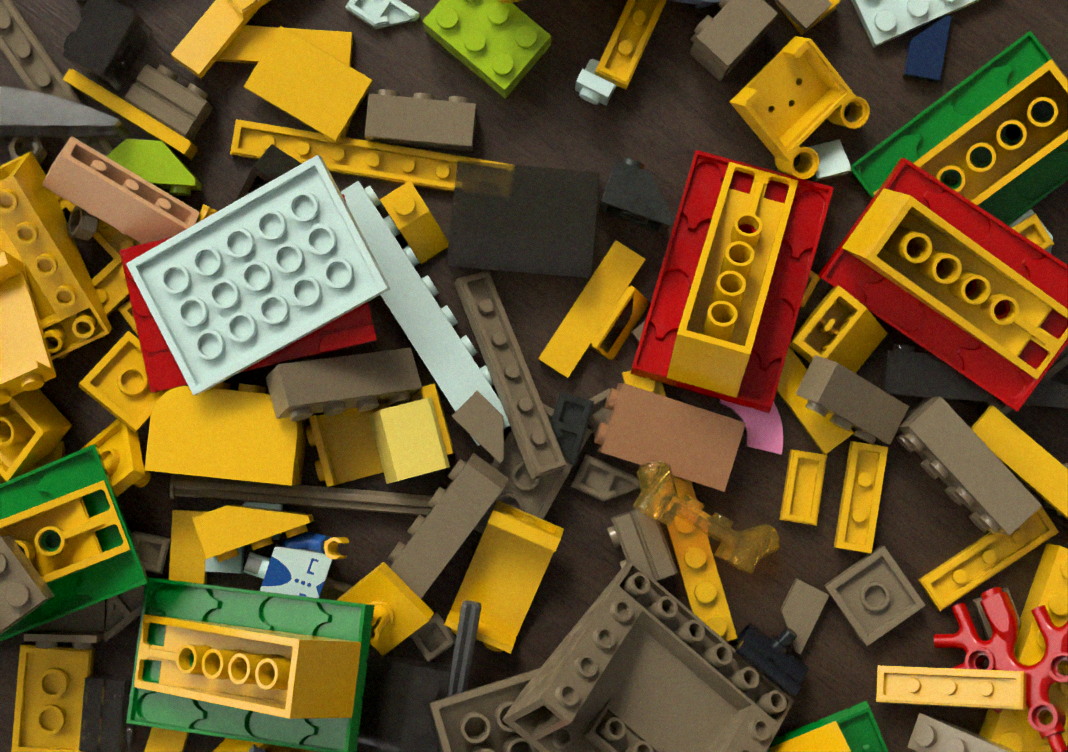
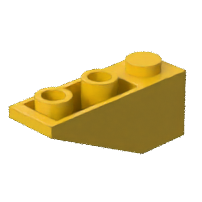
(239, 525)

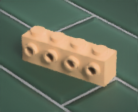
(116, 194)

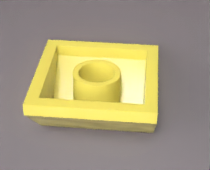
(409, 440)

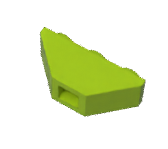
(157, 165)

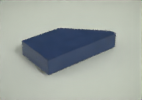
(927, 52)

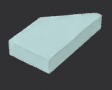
(382, 12)

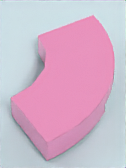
(762, 429)

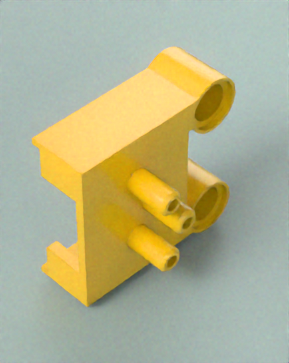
(793, 100)

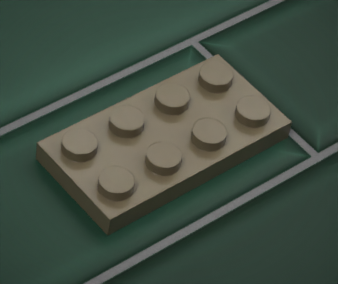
(522, 492)

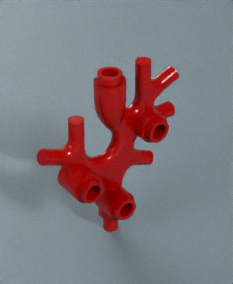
(1001, 656)

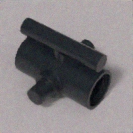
(772, 657)

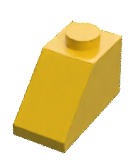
(415, 222)

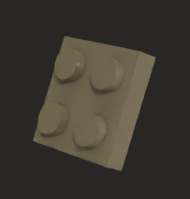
(874, 595)

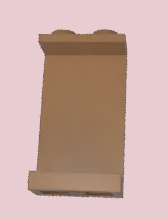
(657, 428)

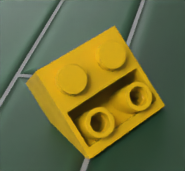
(839, 331)

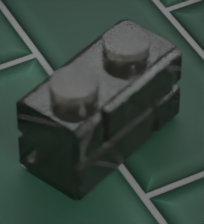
(105, 714)

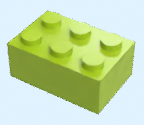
(489, 39)

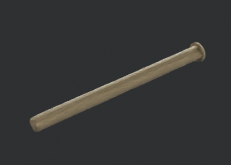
(299, 495)

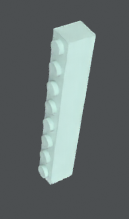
(417, 311)

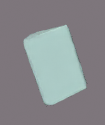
(832, 161)

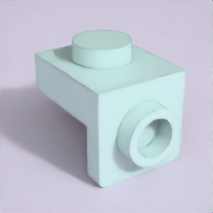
(592, 87)

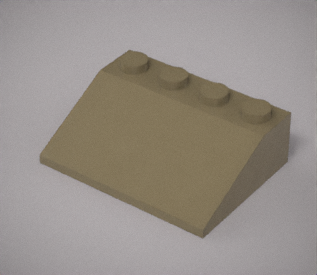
(474, 718)

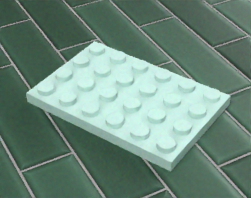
(258, 275)

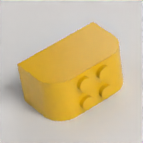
(225, 436)

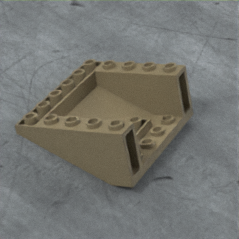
(646, 680)

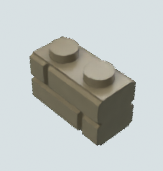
(169, 102)
(642, 543)

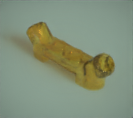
(661, 503)

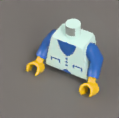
(296, 564)

